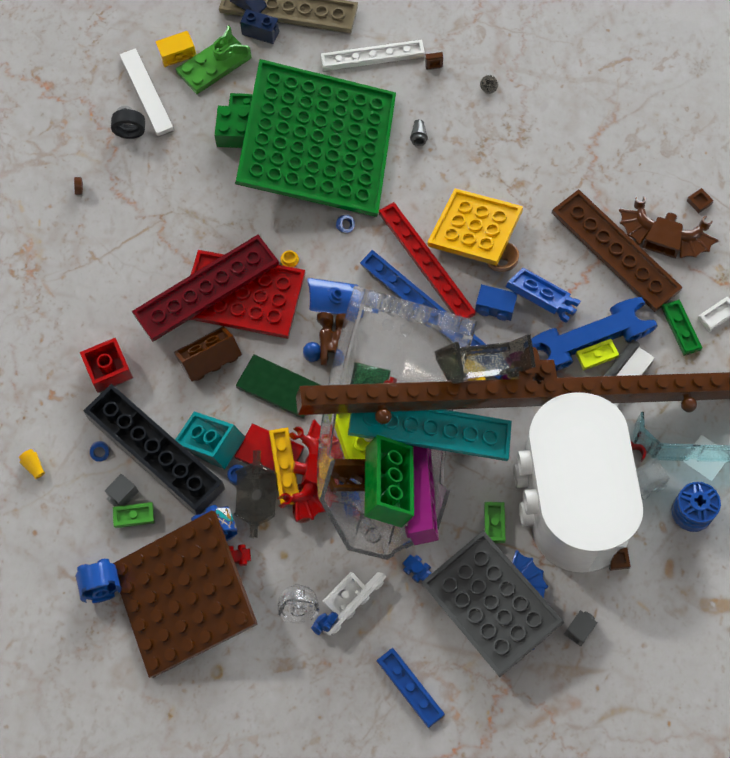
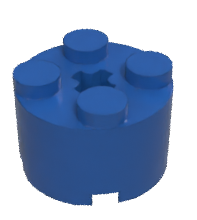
(97, 581)

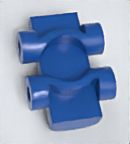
(414, 565)
(324, 622)

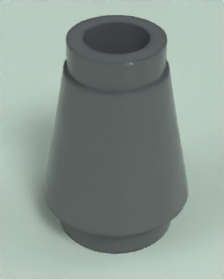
(418, 133)

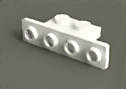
(349, 596)

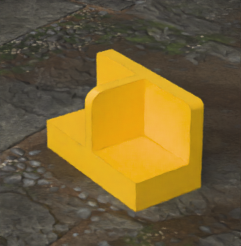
(176, 48)

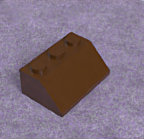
(208, 353)

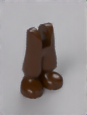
(329, 338)

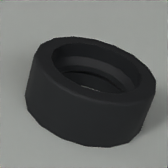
(128, 116)

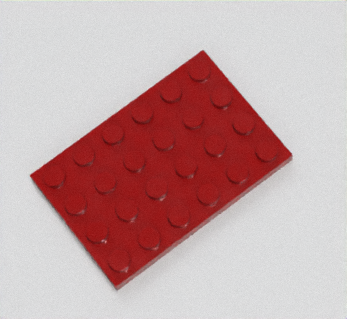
(260, 306)

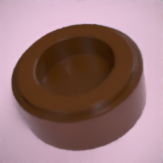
(78, 185)

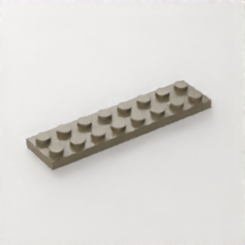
(321, 14)

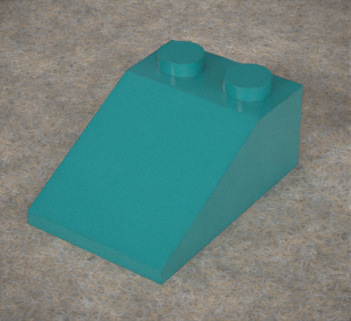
(210, 439)

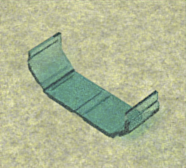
(678, 452)

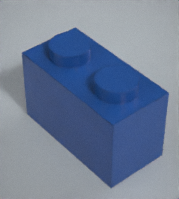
(496, 302)

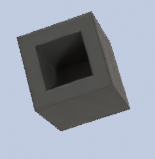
(121, 491)
(581, 627)

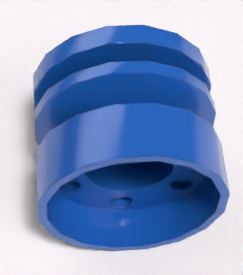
(688, 513)

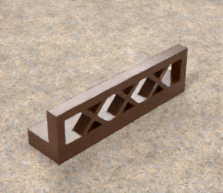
(348, 469)

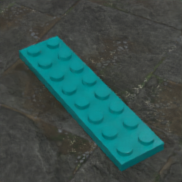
(440, 431)

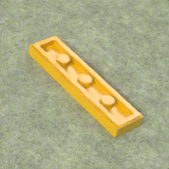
(283, 462)

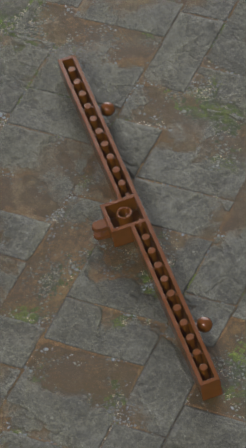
(529, 389)

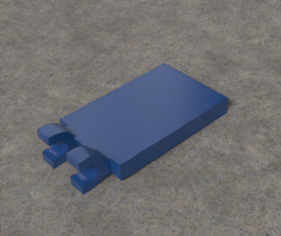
(543, 293)

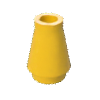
(31, 462)

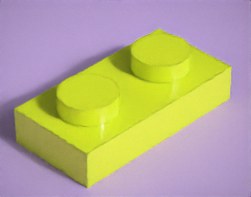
(597, 354)

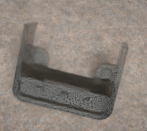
(486, 360)

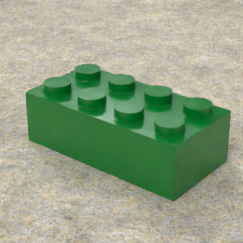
(231, 126)
(389, 481)

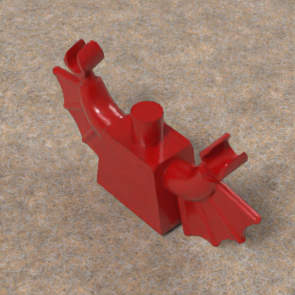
(307, 500)

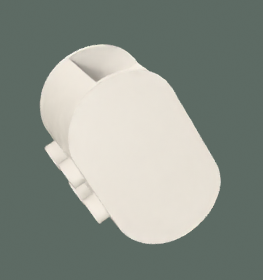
(579, 482)

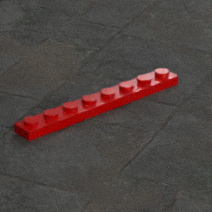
(426, 261)

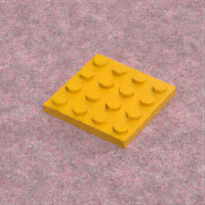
(475, 226)

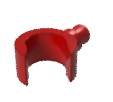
(641, 448)

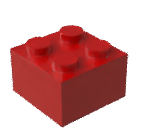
(106, 365)

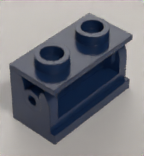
(259, 26)

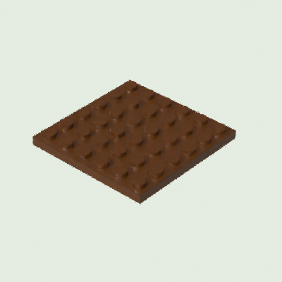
(183, 594)

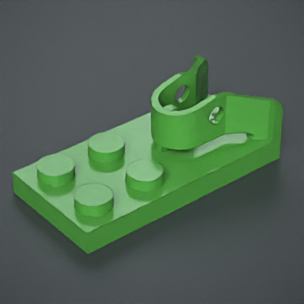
(214, 62)

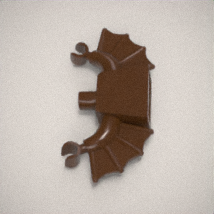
(665, 234)

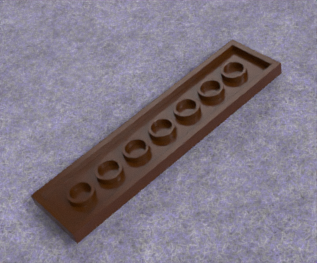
(617, 250)

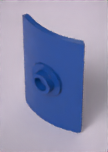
(329, 296)

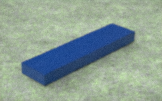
(410, 687)

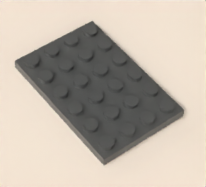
(492, 603)

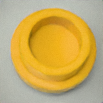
(289, 258)

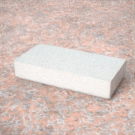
(716, 315)

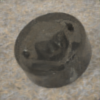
(489, 84)

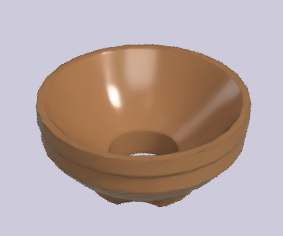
(511, 255)

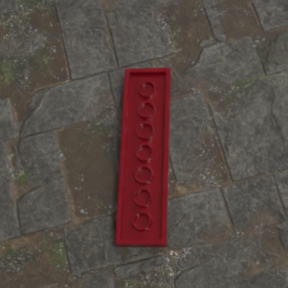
(205, 288)

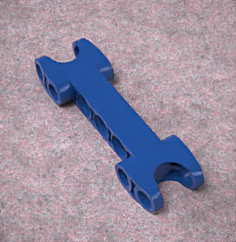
(621, 323)

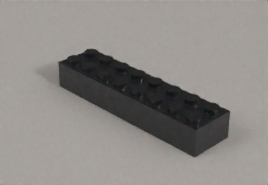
(154, 450)

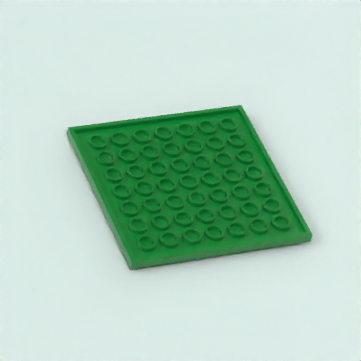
(316, 138)

